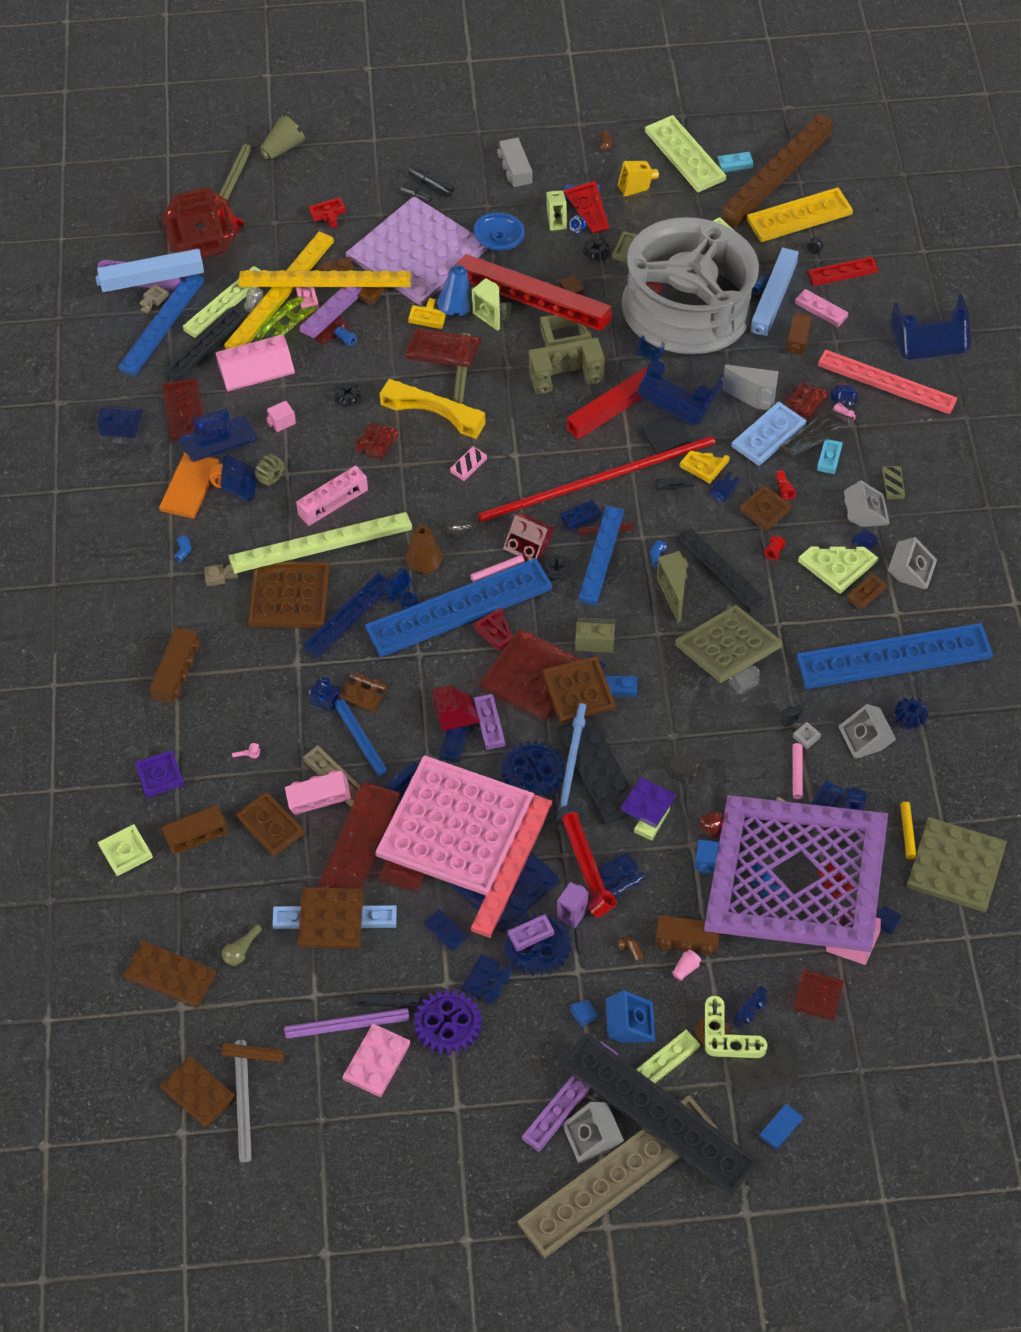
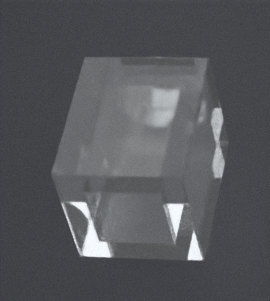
(745, 679)

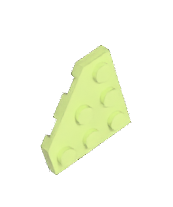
(838, 565)

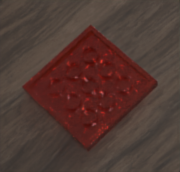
(519, 676)

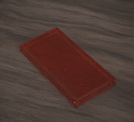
(443, 347)
(182, 406)

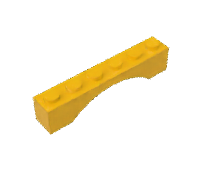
(401, 396)

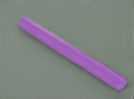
(346, 1023)

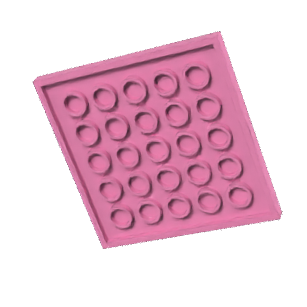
(454, 825)

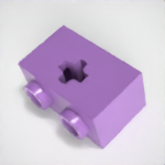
(572, 905)

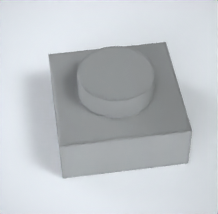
(806, 735)

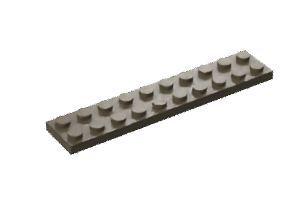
(599, 1189)

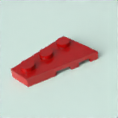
(589, 206)

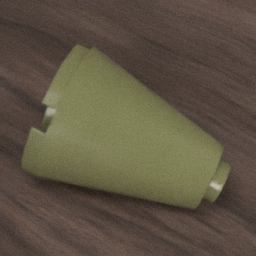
(281, 138)

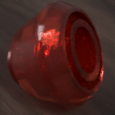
(712, 823)

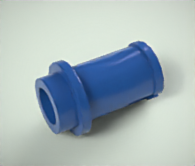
(760, 284)
(347, 337)

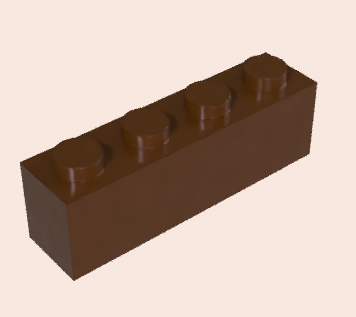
(175, 665)

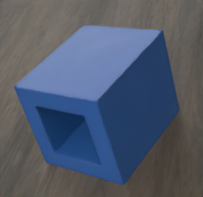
(706, 856)

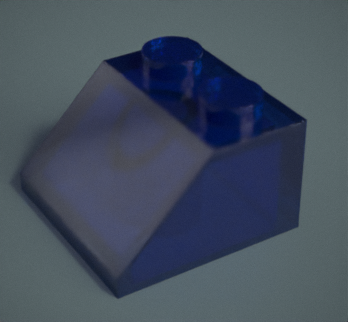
(119, 421)

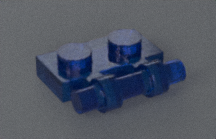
(618, 869)
(481, 976)

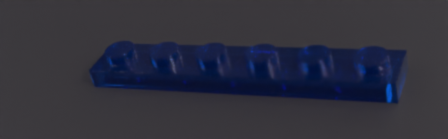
(346, 616)

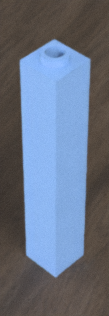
(149, 270)
(774, 292)

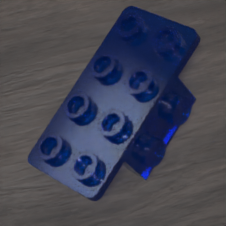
(216, 434)

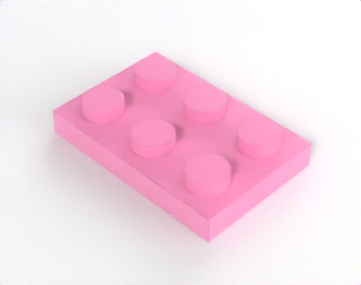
(376, 1060)

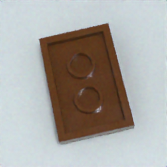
(270, 824)
(197, 1092)

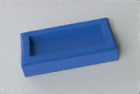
(781, 1127)

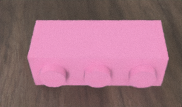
(317, 792)

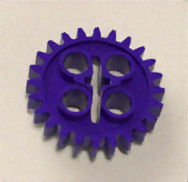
(461, 1033)

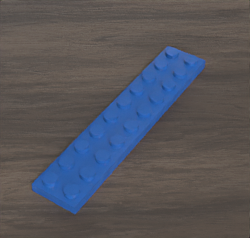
(458, 607)
(894, 656)

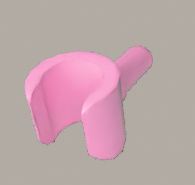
(253, 751)

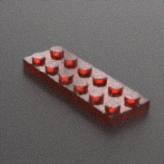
(360, 838)

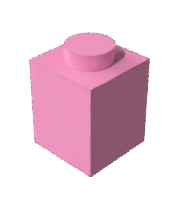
(280, 416)

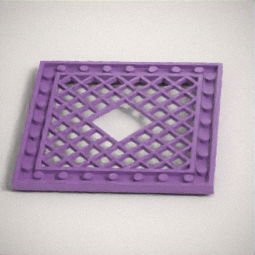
(782, 929)

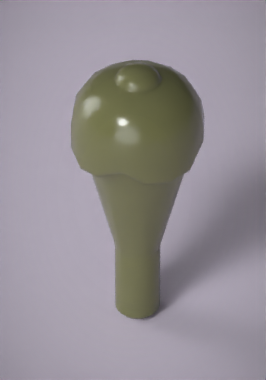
(234, 953)

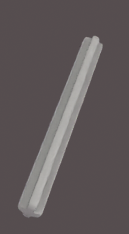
(243, 1107)

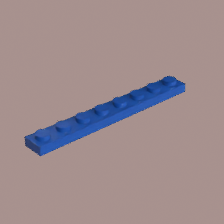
(160, 324)

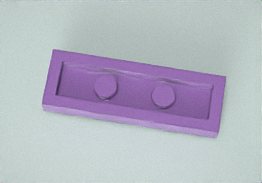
(489, 722)

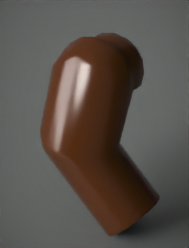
(607, 140)
(632, 945)

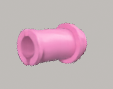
(843, 410)

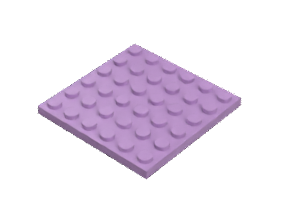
(419, 242)

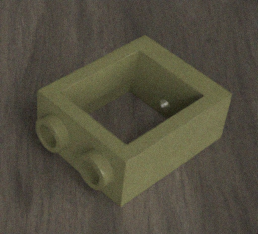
(554, 322)

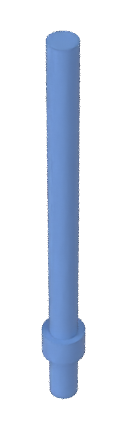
(578, 724)

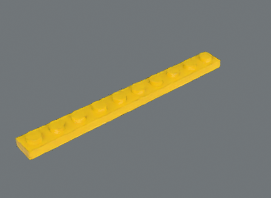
(324, 278)
(277, 295)

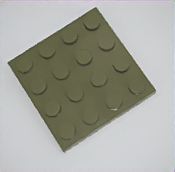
(728, 643)
(956, 864)

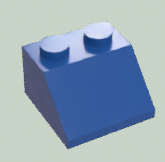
(630, 1018)

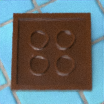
(576, 684)
(331, 918)

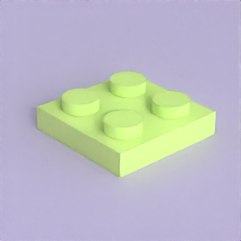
(125, 850)

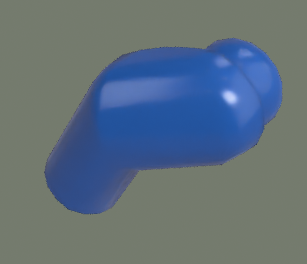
(655, 551)
(782, 896)

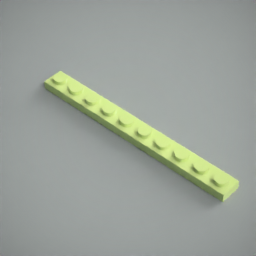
(320, 542)

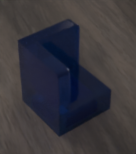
(645, 349)

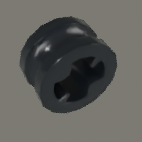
(815, 245)

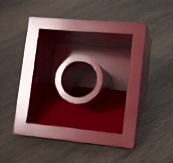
(453, 708)

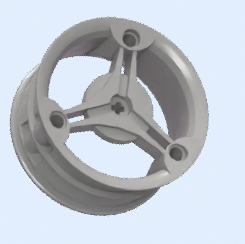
(689, 258)

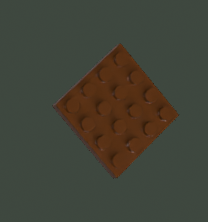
(289, 595)

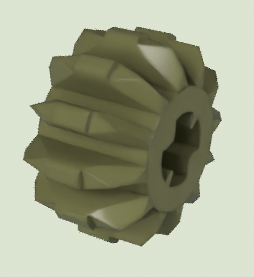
(269, 470)

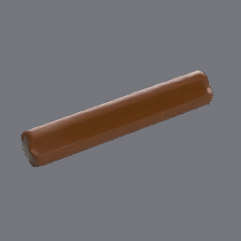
(251, 1052)

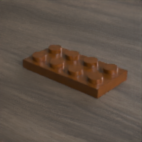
(170, 974)

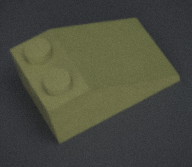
(671, 578)

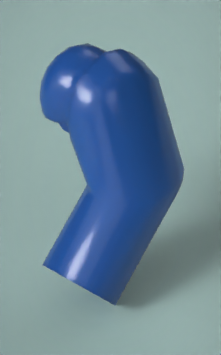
(185, 548)

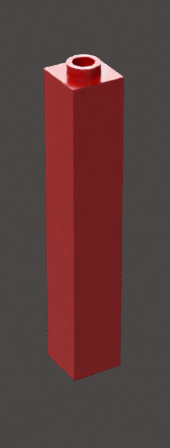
(605, 406)

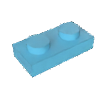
(735, 162)
(829, 456)

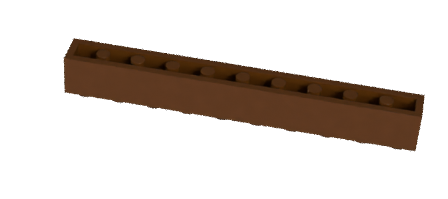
(776, 170)

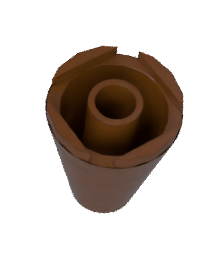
(423, 551)

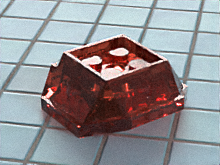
(203, 208)

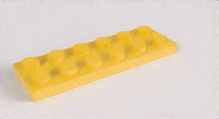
(799, 214)

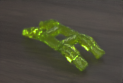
(286, 310)

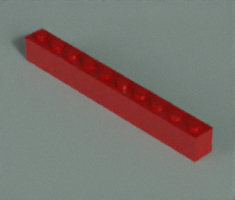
(538, 293)

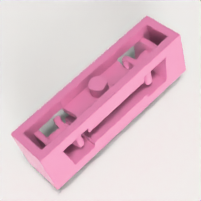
(332, 495)

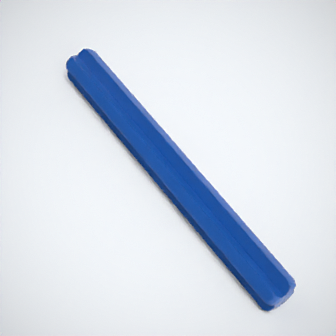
(360, 737)

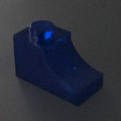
(855, 799)

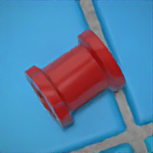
(776, 544)

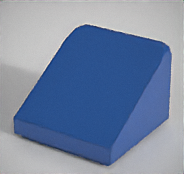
(584, 1012)

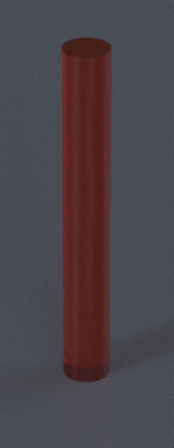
(594, 529)

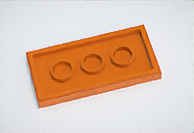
(188, 487)

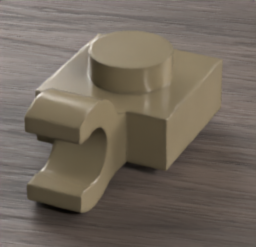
(155, 296)
(217, 574)

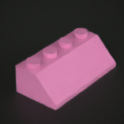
(255, 362)

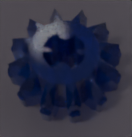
(911, 713)

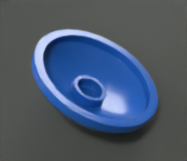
(499, 231)

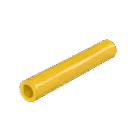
(908, 830)

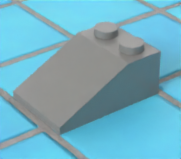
(751, 385)

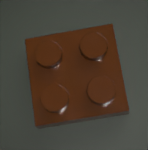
(765, 508)

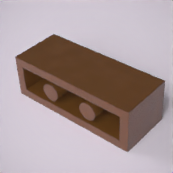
(194, 829)
(685, 935)

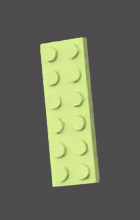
(685, 153)

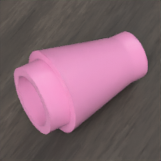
(686, 964)

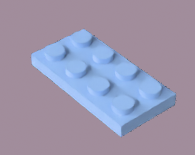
(768, 433)

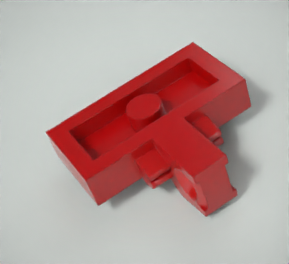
(328, 211)

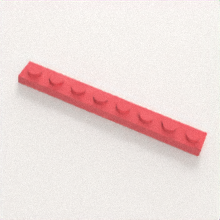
(887, 382)
(511, 867)

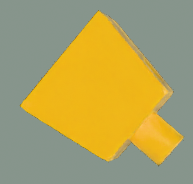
(636, 177)

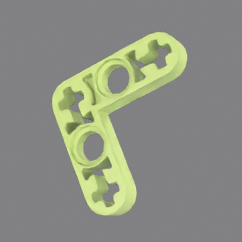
(719, 1037)

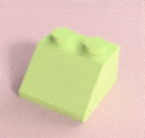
(486, 303)

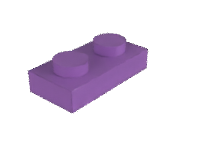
(531, 932)

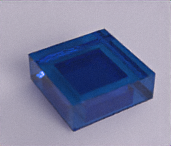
(889, 919)

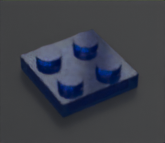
(238, 478)

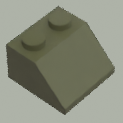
(595, 635)

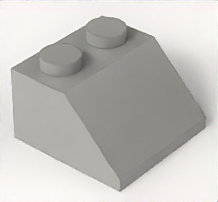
(865, 505)
(912, 563)
(867, 731)
(592, 1131)

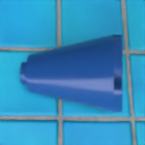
(455, 292)

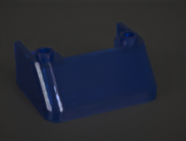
(932, 338)
(673, 398)

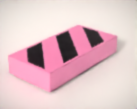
(468, 463)

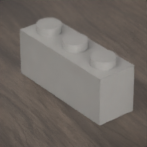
(515, 162)

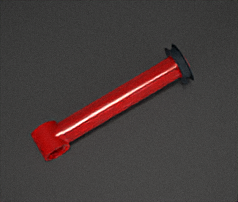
(601, 900)

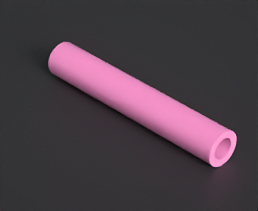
(497, 568)
(797, 771)

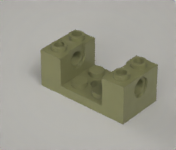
(580, 355)

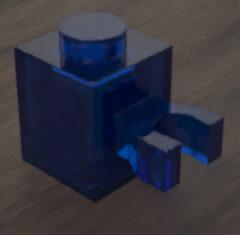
(324, 694)

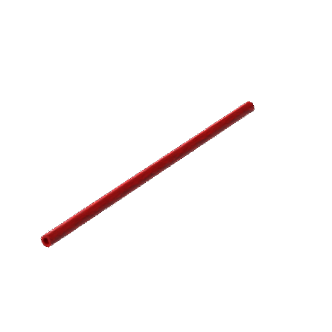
(597, 478)

